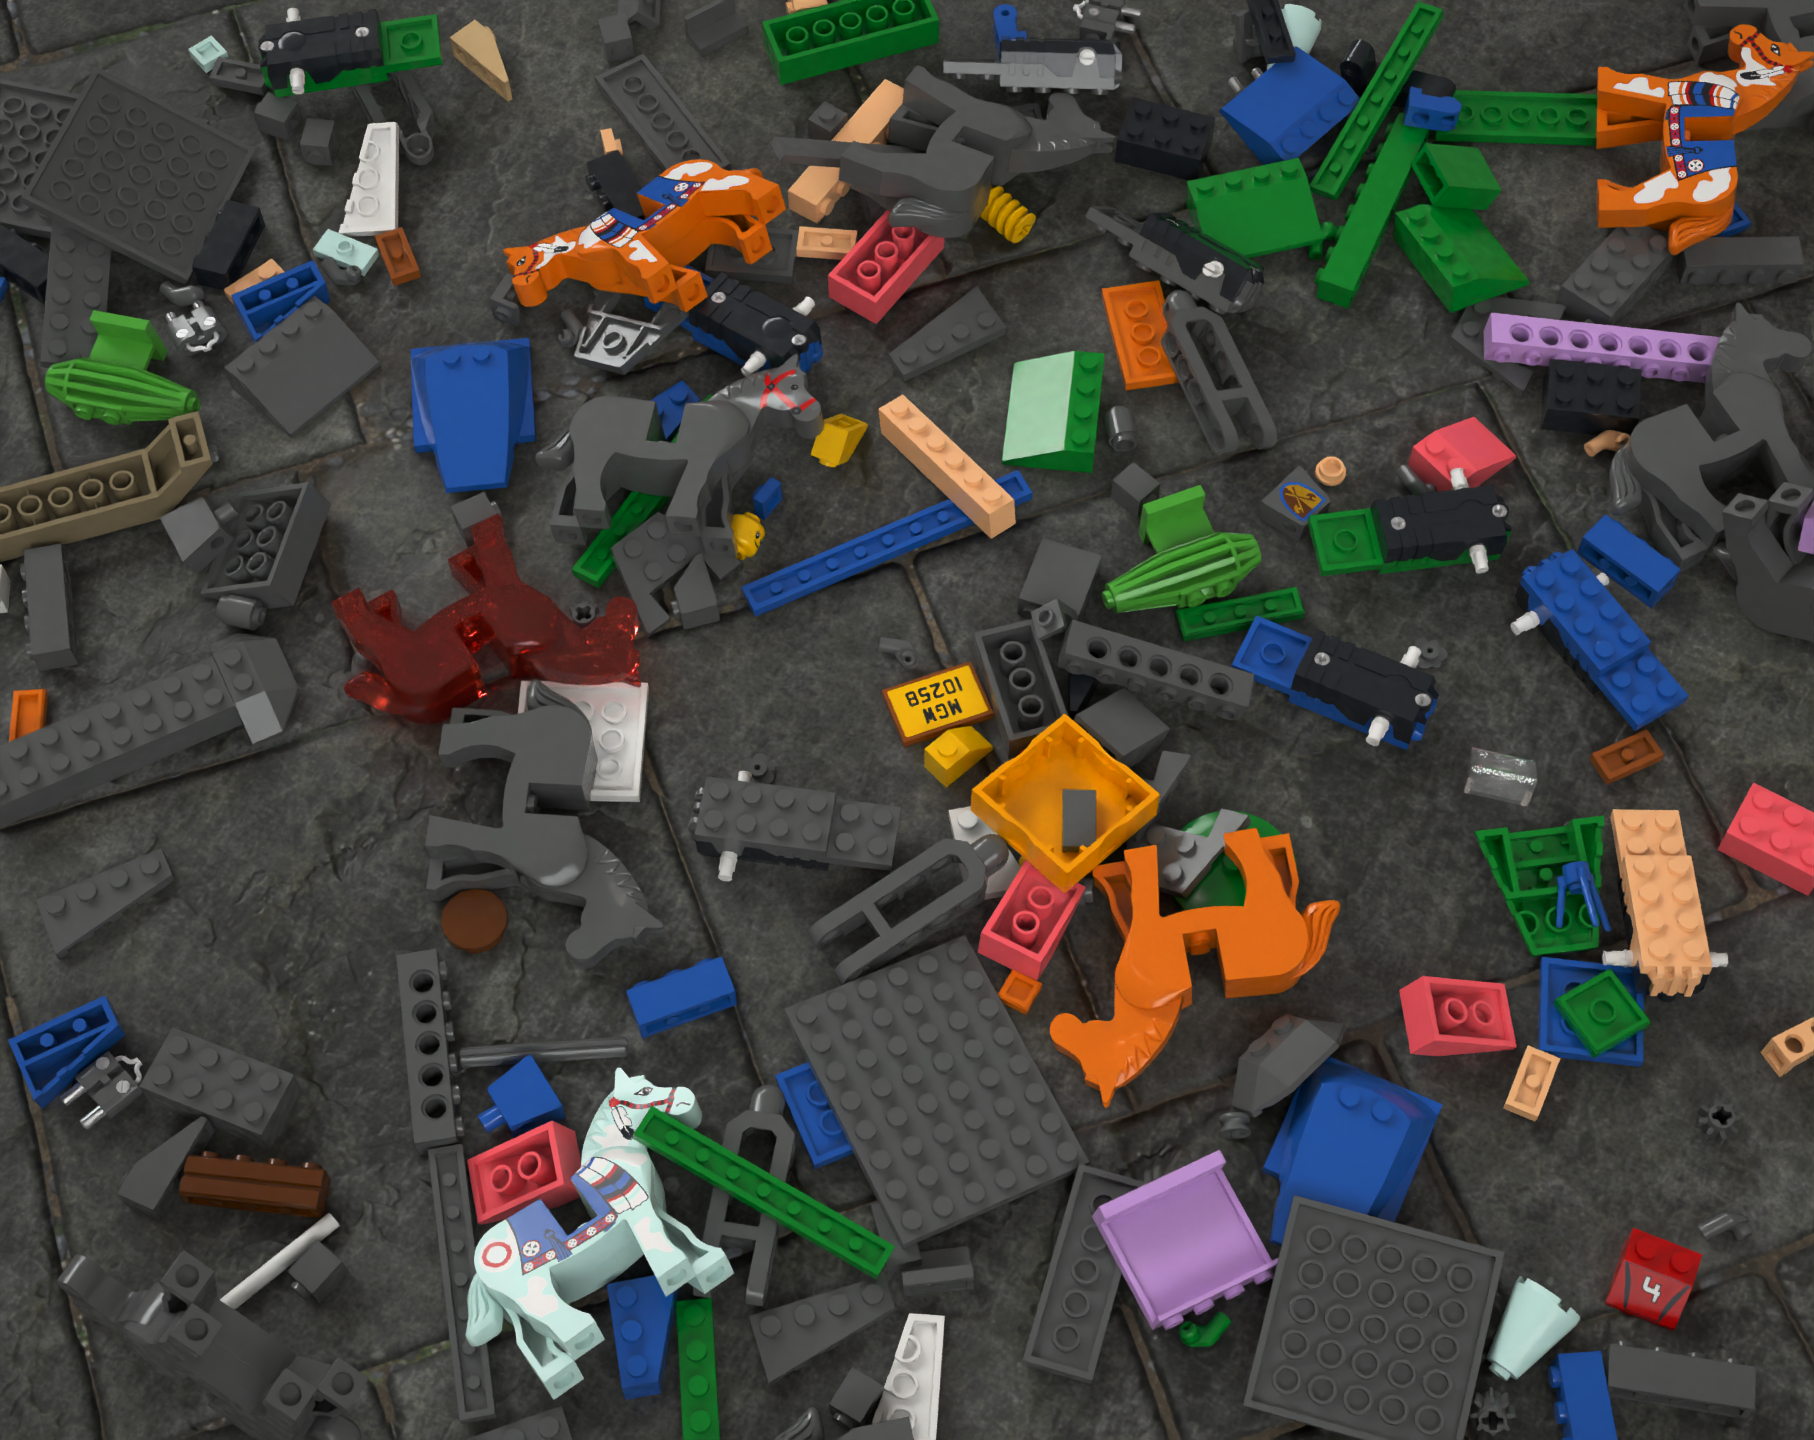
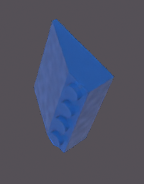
(1289, 108)

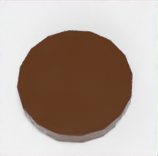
(474, 921)

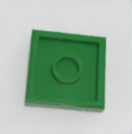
(1602, 1013)

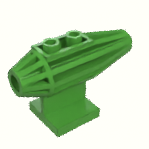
(115, 377)
(1188, 561)

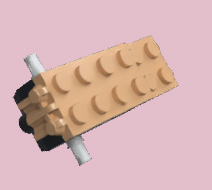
(1659, 907)

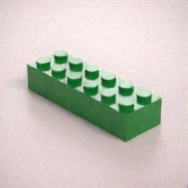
(846, 35)

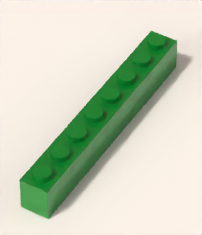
(1371, 213)

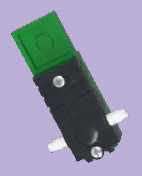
(344, 50)
(1414, 532)

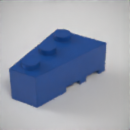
(276, 298)
(64, 1047)
(641, 1333)

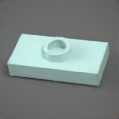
(346, 251)

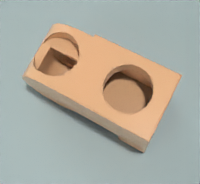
(1790, 1047)

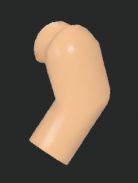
(1607, 440)

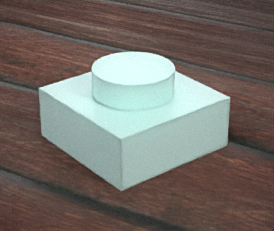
(207, 53)

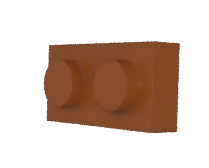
(397, 256)
(1626, 757)

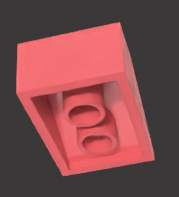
(1462, 446)
(1029, 922)
(1456, 1017)
(525, 1170)

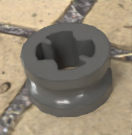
(1235, 1125)

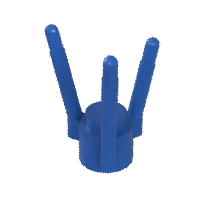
(1578, 881)

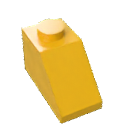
(838, 439)
(955, 753)

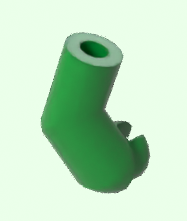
(1204, 1336)

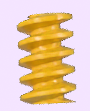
(1007, 215)

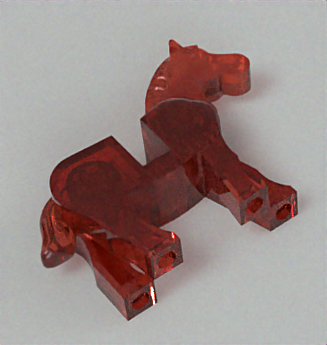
(434, 667)

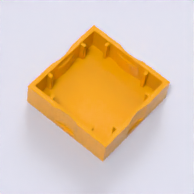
(1025, 801)

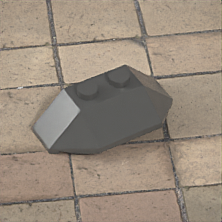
(257, 683)
(1283, 1060)

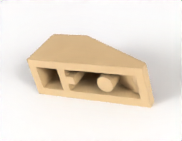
(478, 51)

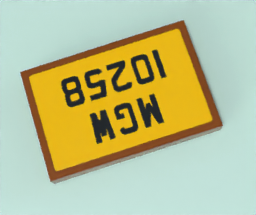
(937, 703)

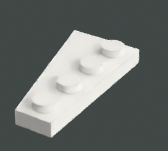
(375, 185)
(915, 1377)

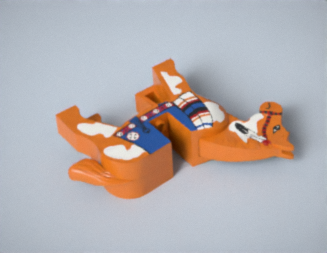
(1697, 129)
(683, 214)

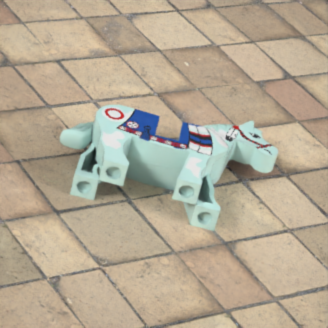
(535, 1270)

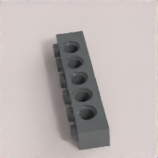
(1171, 665)
(413, 972)

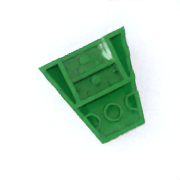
(1527, 875)

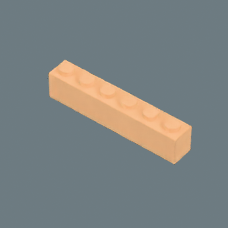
(820, 186)
(947, 466)

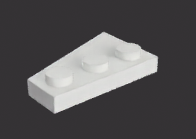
(969, 828)

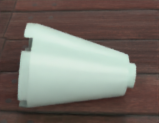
(1301, 26)
(1528, 1329)

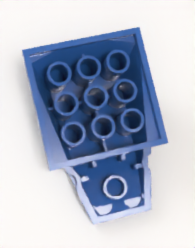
(473, 409)
(1349, 1143)

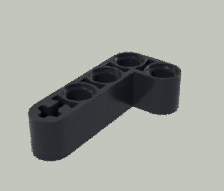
(1360, 66)

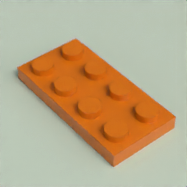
(1136, 332)

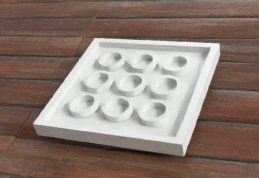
(618, 731)

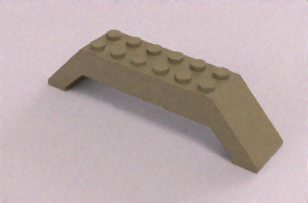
(104, 493)

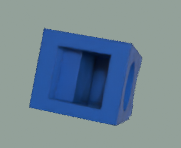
(1005, 24)
(1431, 111)

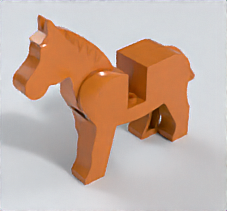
(1257, 945)

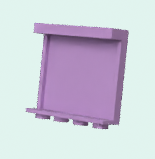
(1184, 1242)

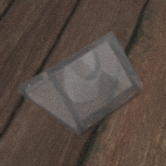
(1500, 777)

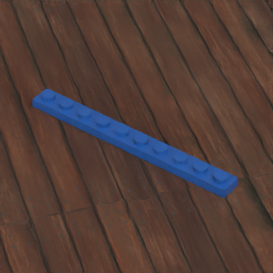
(868, 551)

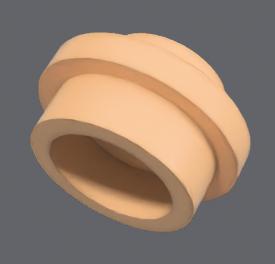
(1330, 471)

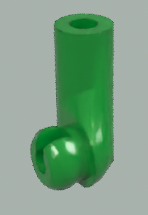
(1328, 231)

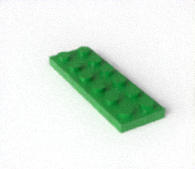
(1524, 118)

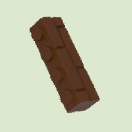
(255, 1185)

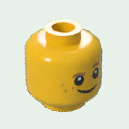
(748, 534)

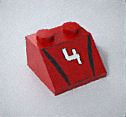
(1653, 1279)

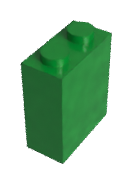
(1455, 176)

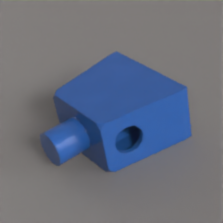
(521, 1100)

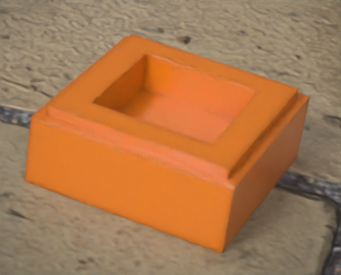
(1019, 992)

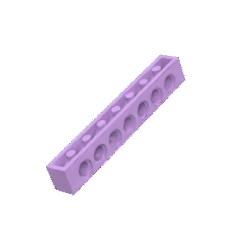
(1653, 351)

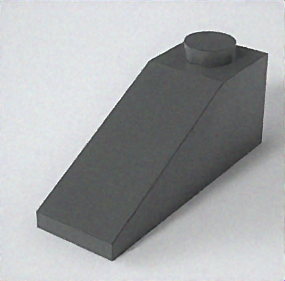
(158, 1176)

